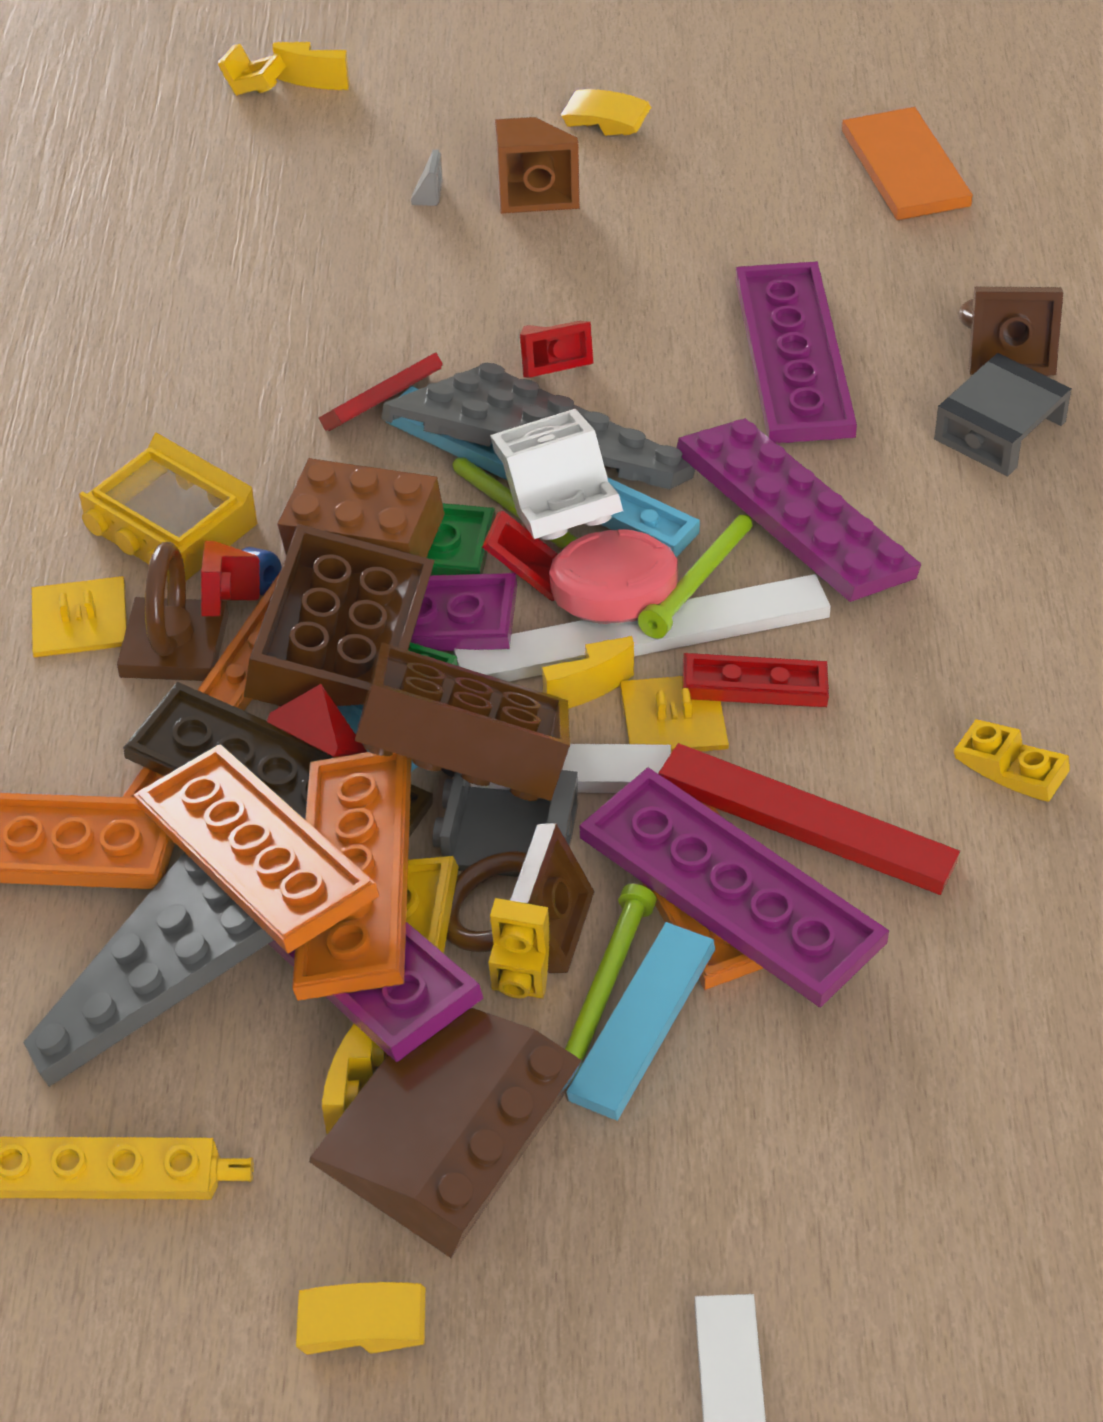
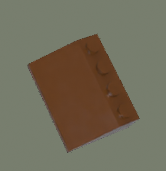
(331, 616)
(465, 723)
(447, 1124)

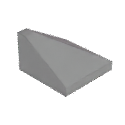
(430, 183)

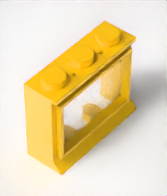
(172, 499)

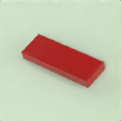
(381, 392)
(756, 679)

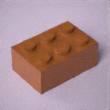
(365, 505)

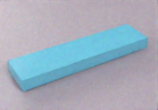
(641, 1021)

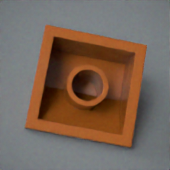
(536, 166)

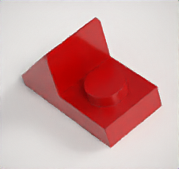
(555, 347)
(227, 575)

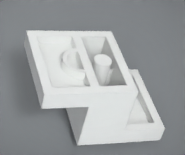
(556, 474)

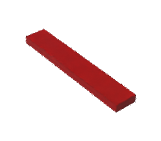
(811, 819)

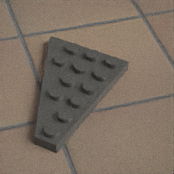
(492, 401)
(160, 955)

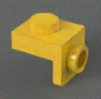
(250, 75)

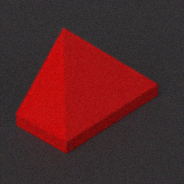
(521, 552)
(317, 722)

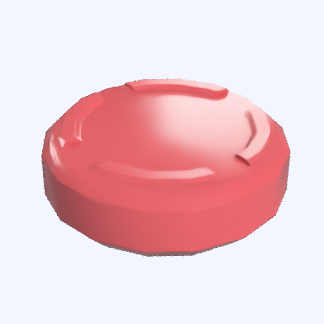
(612, 575)

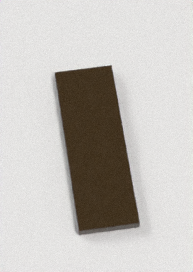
(194, 723)

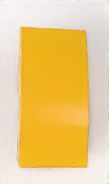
(313, 67)
(612, 110)
(592, 677)
(1003, 758)
(519, 949)
(348, 1073)
(361, 1314)

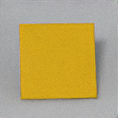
(78, 616)
(664, 714)

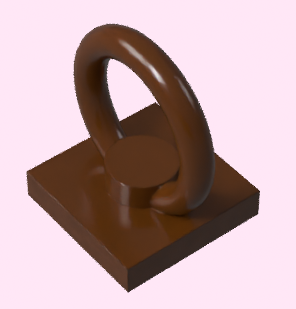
(1016, 324)
(169, 634)
(546, 879)

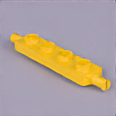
(115, 1168)

